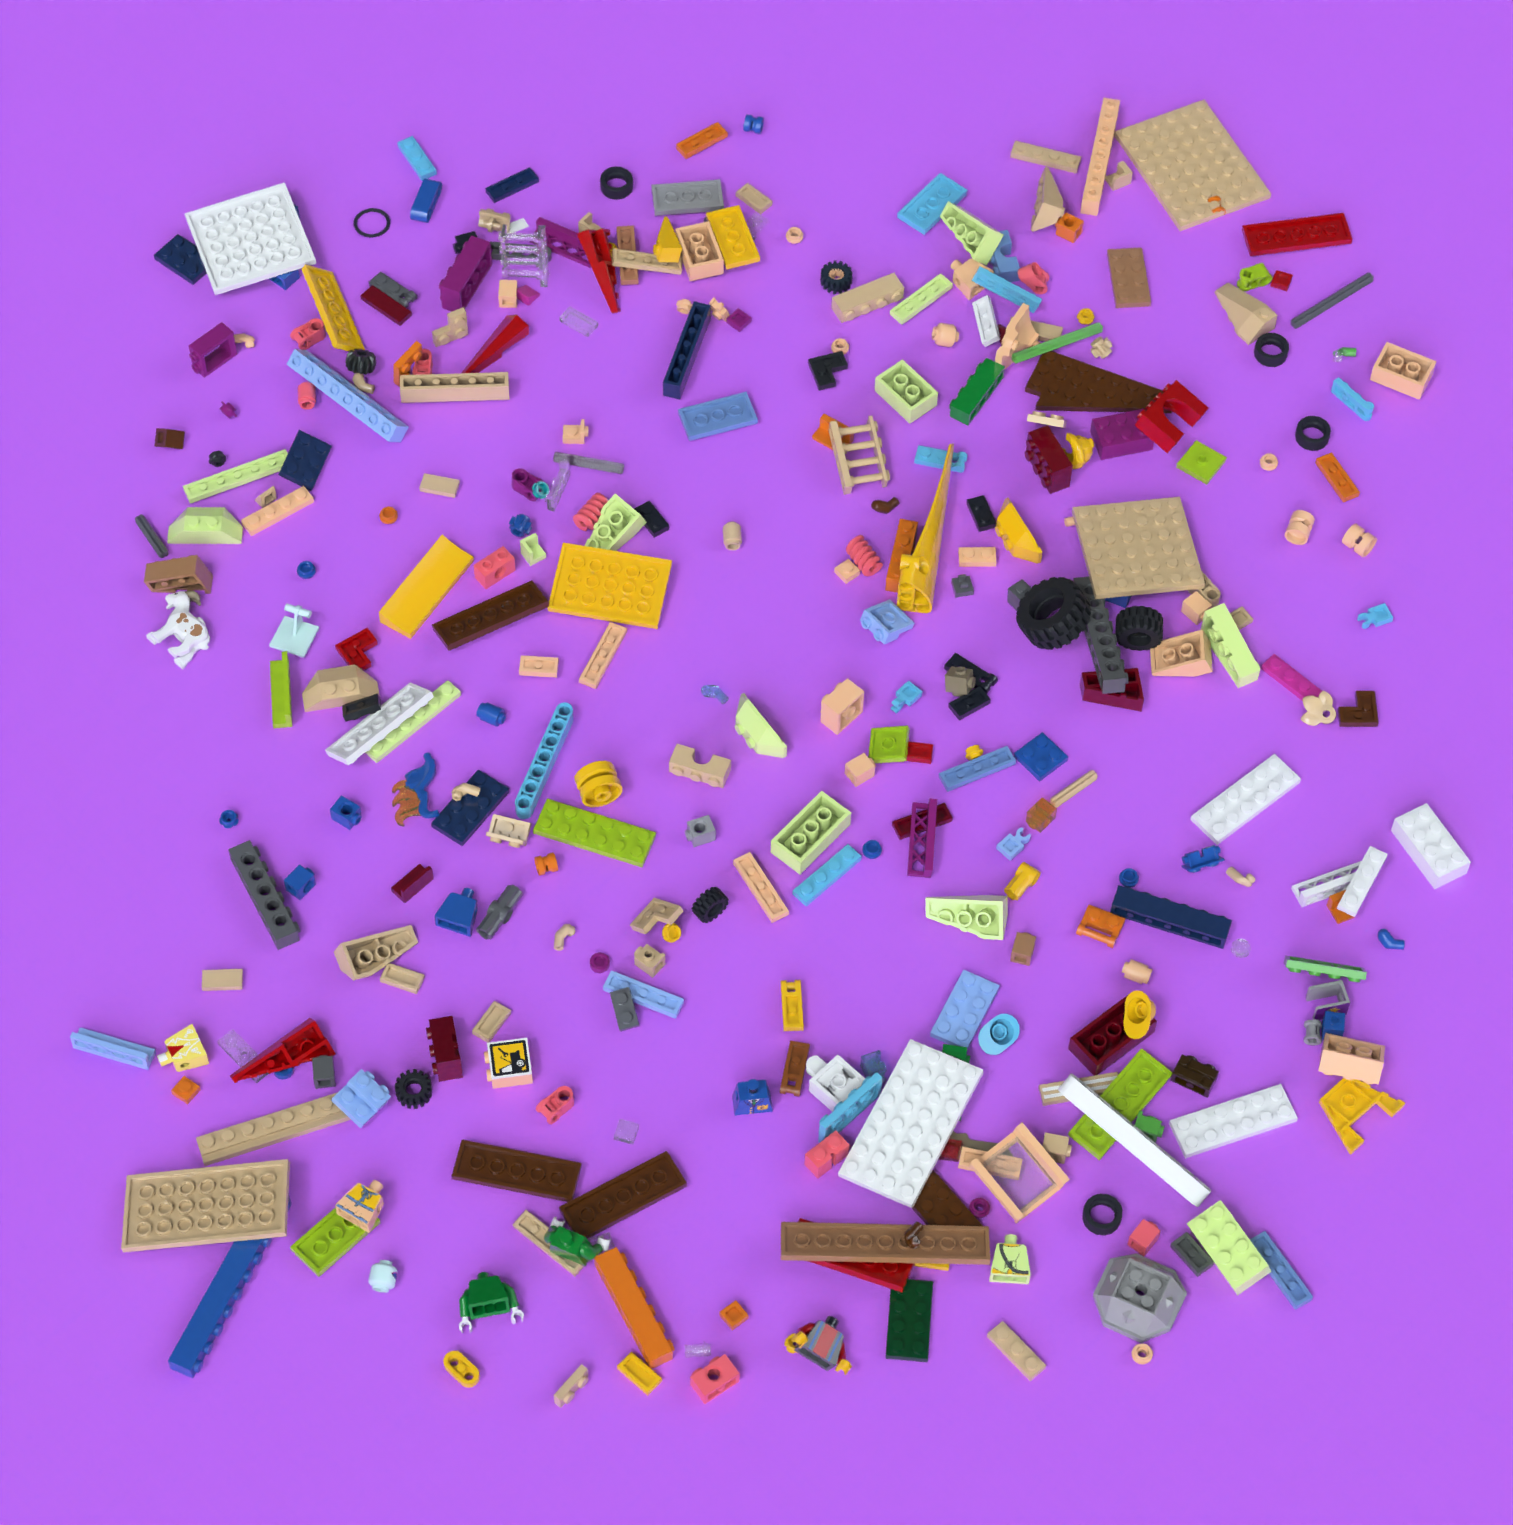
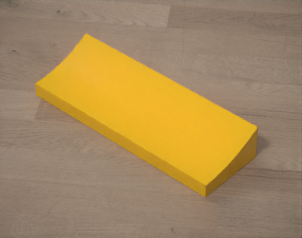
(425, 587)

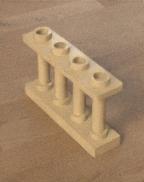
(845, 465)

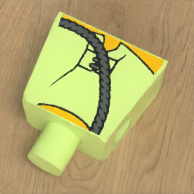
(1010, 1262)

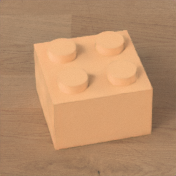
(842, 706)

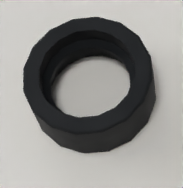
(619, 173)
(1271, 339)
(1312, 422)
(1102, 1229)

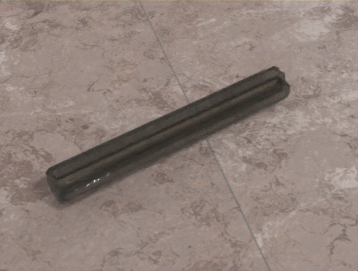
(588, 462)

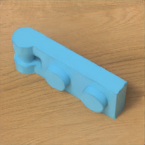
(1352, 399)
(936, 458)

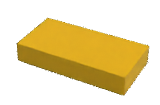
(639, 1373)

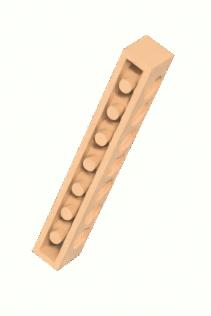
(1100, 156)

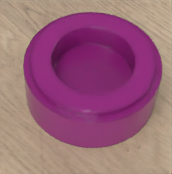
(599, 962)

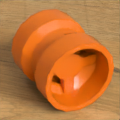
(546, 863)

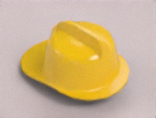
(1138, 1014)

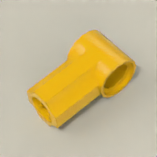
(1024, 877)

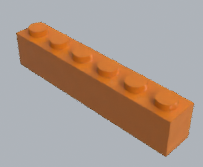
(633, 1307)

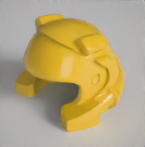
(1081, 450)

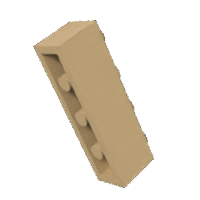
(867, 297)

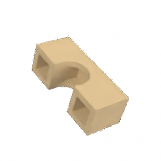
(713, 773)

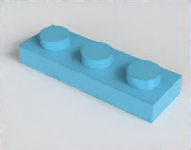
(417, 158)

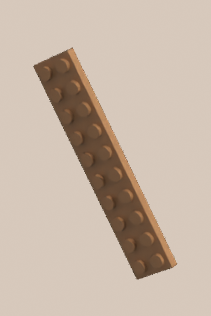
(884, 1243)

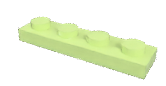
(921, 299)

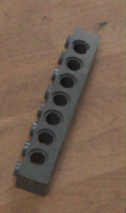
(1103, 643)

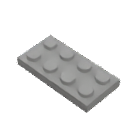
(687, 197)

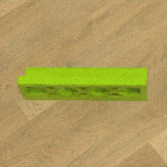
(281, 692)

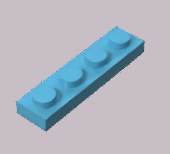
(1006, 289)
(827, 875)

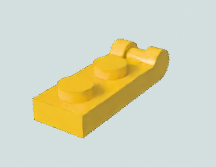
(792, 1006)

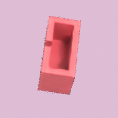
(819, 1158)

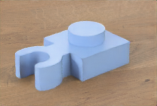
(1011, 845)

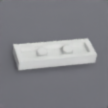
(986, 321)

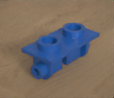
(1210, 858)

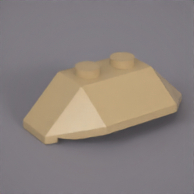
(338, 687)

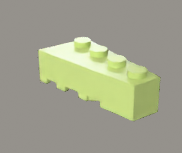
(973, 233)
(1230, 646)

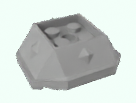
(1134, 1314)

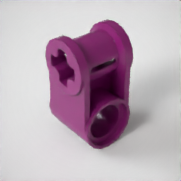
(525, 485)

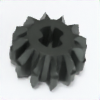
(360, 361)

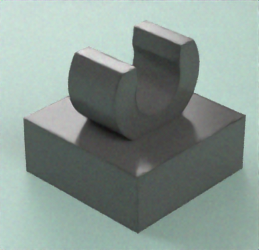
(962, 586)

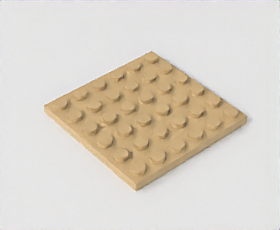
(1138, 548)

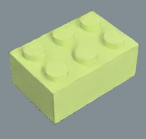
(906, 391)

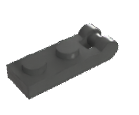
(393, 289)

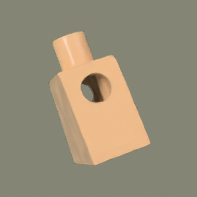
(963, 277)

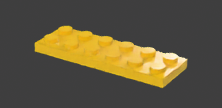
(332, 308)

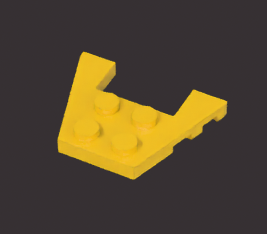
(1349, 1102)

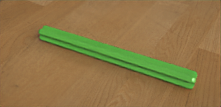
(1057, 342)

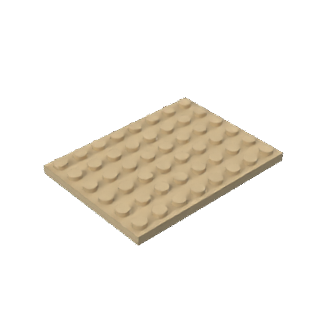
(1188, 160)

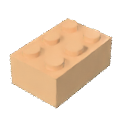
(700, 251)
(1403, 370)
(1351, 1058)

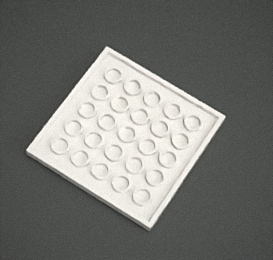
(250, 238)

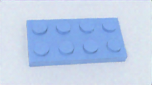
(964, 1010)

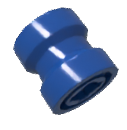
(753, 124)

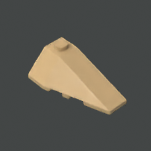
(1048, 202)

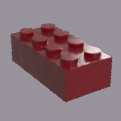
(1105, 1039)

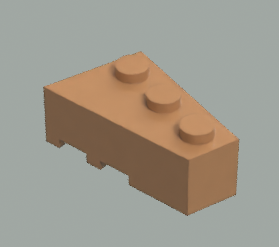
(178, 574)

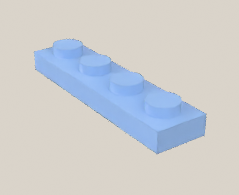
(645, 994)

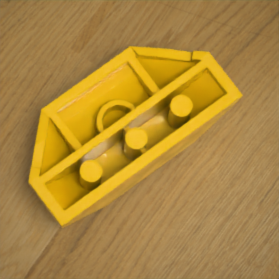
(1016, 534)

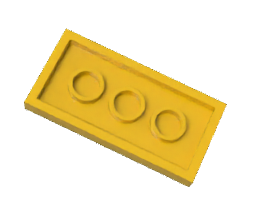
(733, 237)

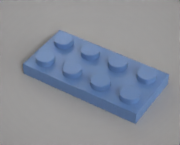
(717, 416)

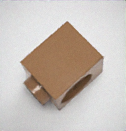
(1023, 948)

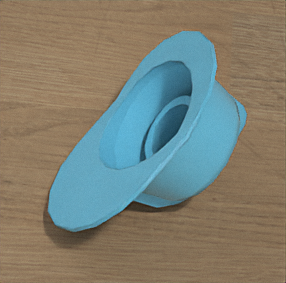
(998, 1034)

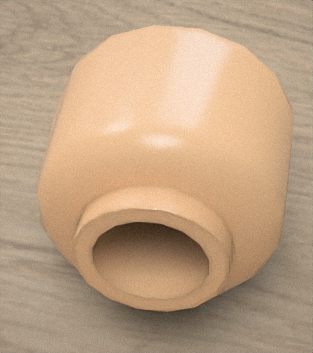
(945, 334)

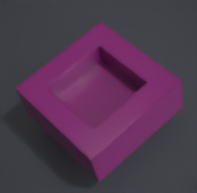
(738, 320)

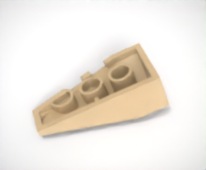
(1246, 313)
(371, 953)

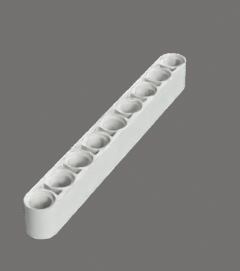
(1134, 1140)

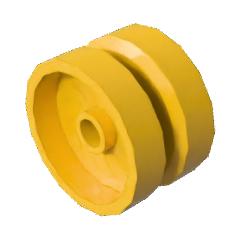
(598, 784)

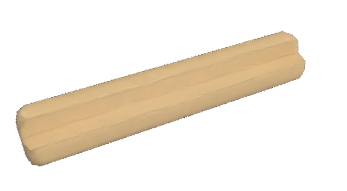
(1073, 788)

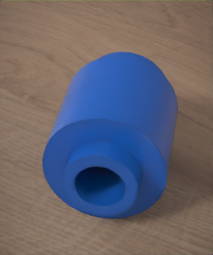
(491, 714)

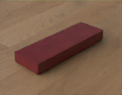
(386, 305)
(903, 825)

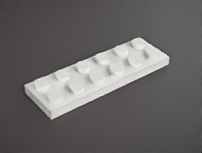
(378, 725)
(1245, 799)
(1233, 1121)

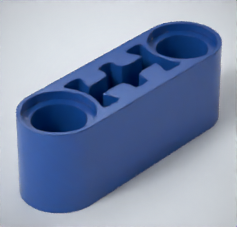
(426, 200)

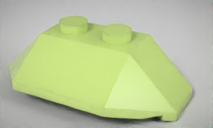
(205, 526)
(757, 731)

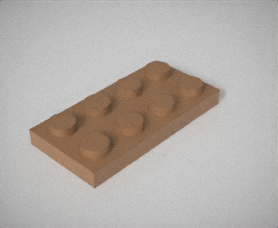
(1128, 278)

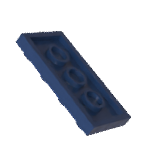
(464, 817)

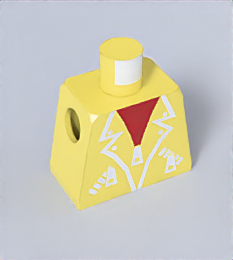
(184, 1050)

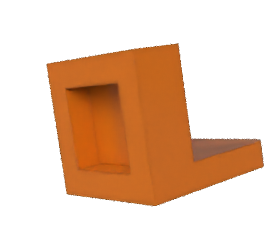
(1332, 905)

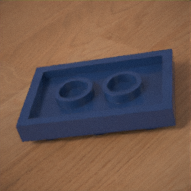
(182, 259)
(305, 460)

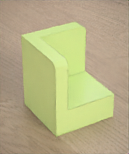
(531, 549)

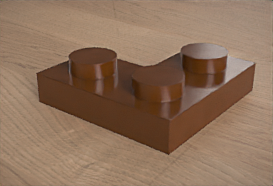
(1363, 714)

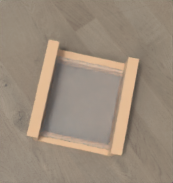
(1019, 1173)

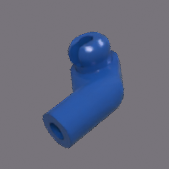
(1388, 941)

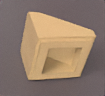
(266, 497)

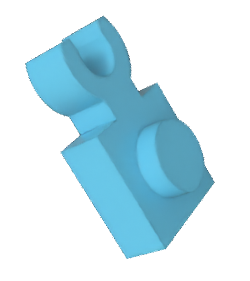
(1377, 615)

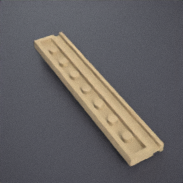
(269, 1129)

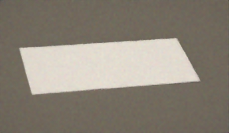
(518, 225)

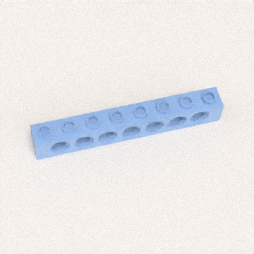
(347, 395)

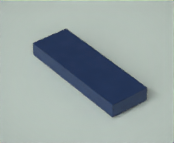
(512, 185)

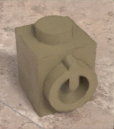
(959, 681)

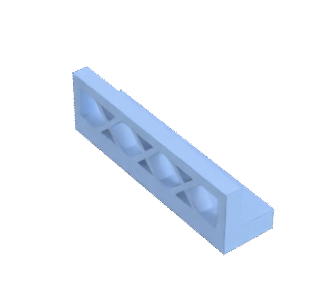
(113, 1048)

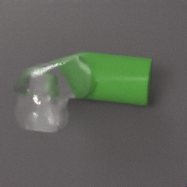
(1344, 351)

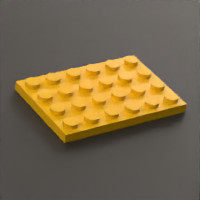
(610, 585)

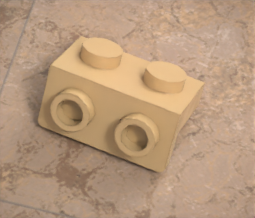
(508, 830)

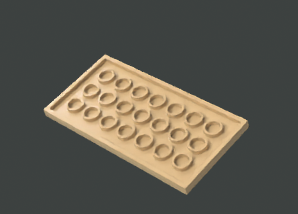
(206, 1205)

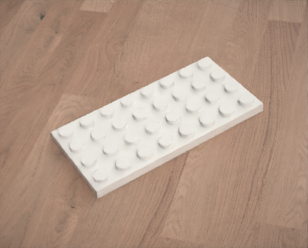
(910, 1123)

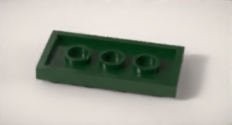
(909, 1322)

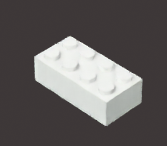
(1430, 846)

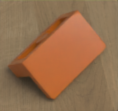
(822, 433)

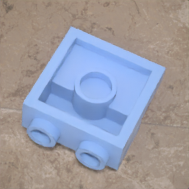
(886, 621)
(361, 1098)

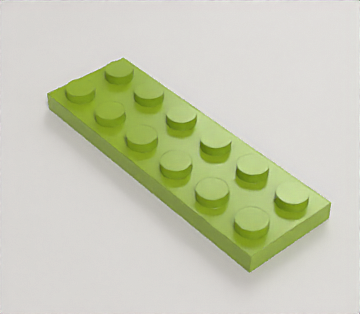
(594, 833)
(1127, 1094)

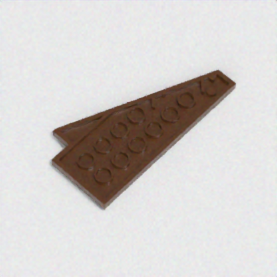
(1078, 386)

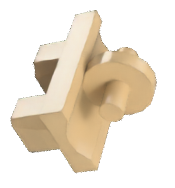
(493, 221)

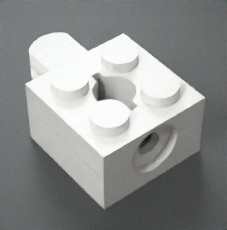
(833, 1076)

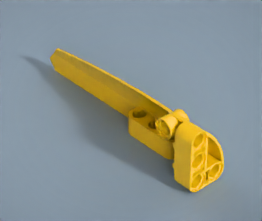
(920, 569)

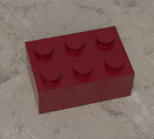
(1048, 459)

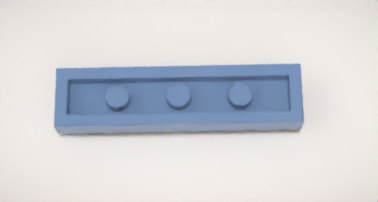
(977, 768)
(1282, 1272)

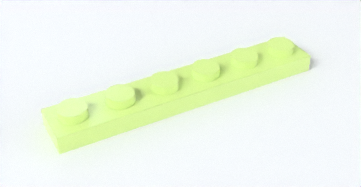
(235, 476)
(442, 698)

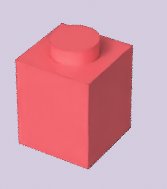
(1144, 1237)

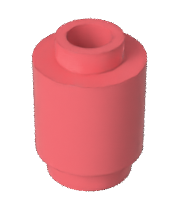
(306, 395)

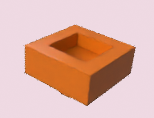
(185, 1090)
(733, 1315)

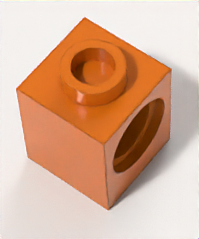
(1069, 227)

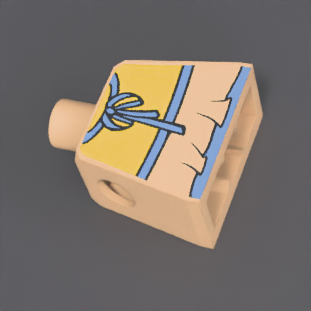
(361, 1205)

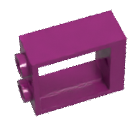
(217, 336)

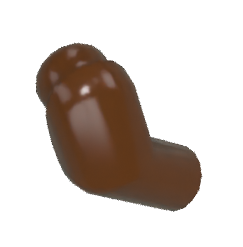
(883, 506)
(911, 1235)

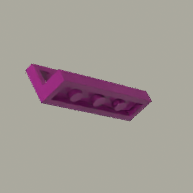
(566, 237)
(929, 839)

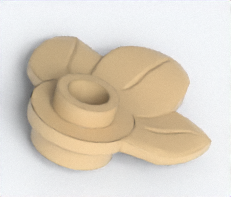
(1316, 707)

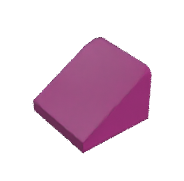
(527, 294)

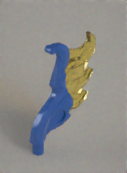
(412, 793)

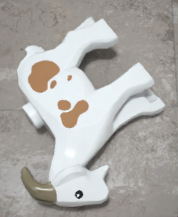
(184, 626)

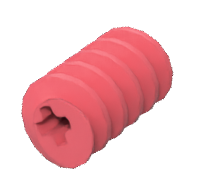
(590, 512)
(863, 556)

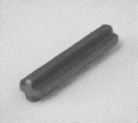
(151, 536)

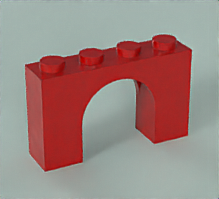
(1175, 399)

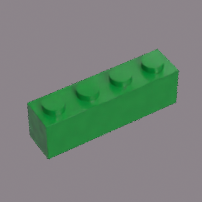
(977, 391)

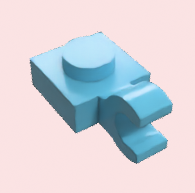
(906, 695)

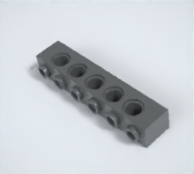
(281, 935)

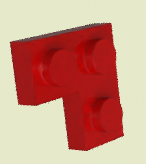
(353, 648)

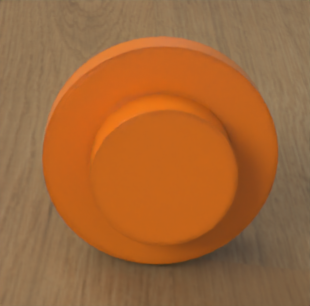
(388, 515)

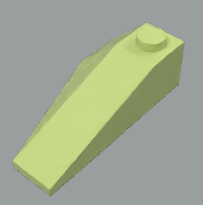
(974, 914)

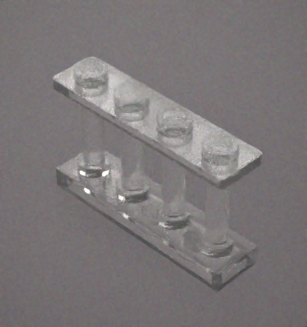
(540, 249)

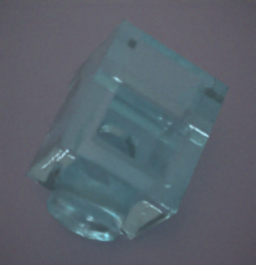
(872, 1063)

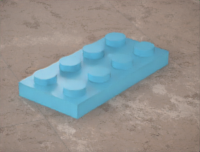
(929, 203)
(853, 1106)

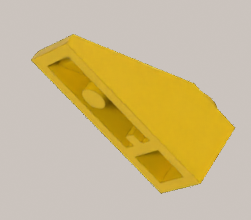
(667, 244)

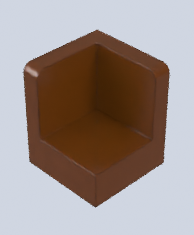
(169, 438)

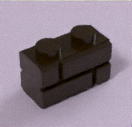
(1194, 1075)

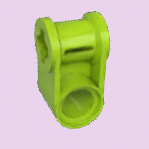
(1253, 277)

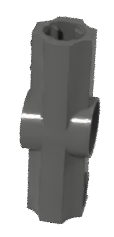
(499, 912)

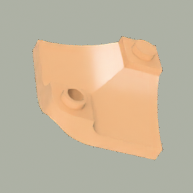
(1018, 336)

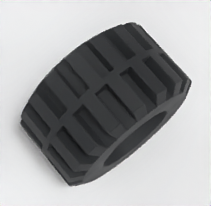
(1139, 628)

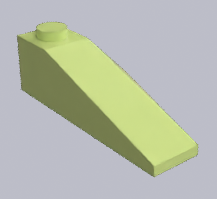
(615, 525)

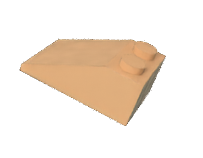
(1182, 656)

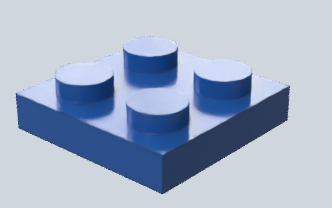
(1041, 756)

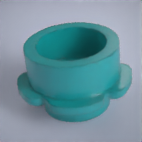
(544, 489)

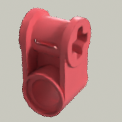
(1034, 277)
(310, 333)
(423, 367)
(553, 1107)

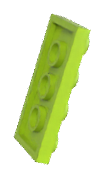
(328, 1242)

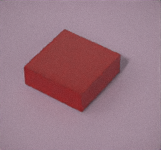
(1281, 280)

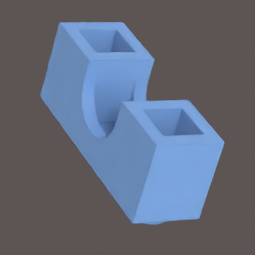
(1005, 266)

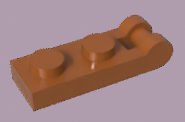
(794, 1067)

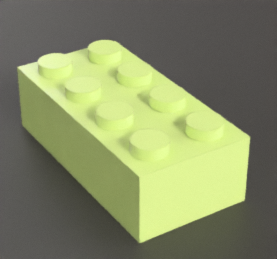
(810, 832)
(1229, 1247)

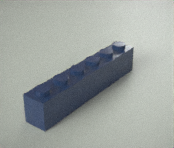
(686, 350)
(1171, 916)

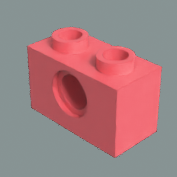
(494, 567)
(709, 1389)

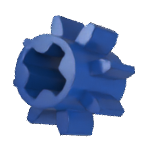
(520, 525)

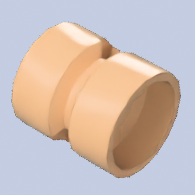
(1299, 527)
(1353, 539)

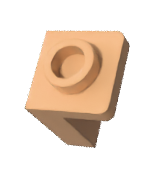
(575, 433)

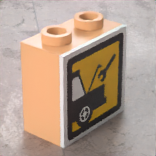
(508, 1063)

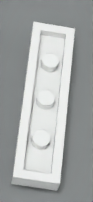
(1362, 881)

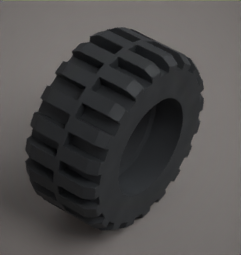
(1063, 625)

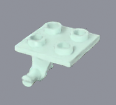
(293, 633)

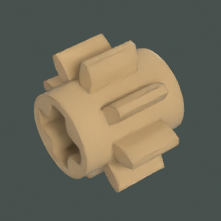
(1101, 347)

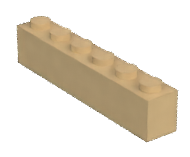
(454, 387)

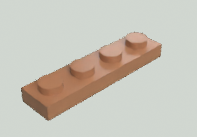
(626, 241)

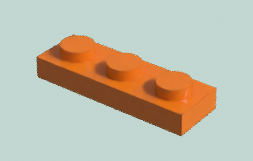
(701, 140)
(1337, 477)

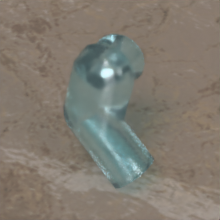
(714, 691)

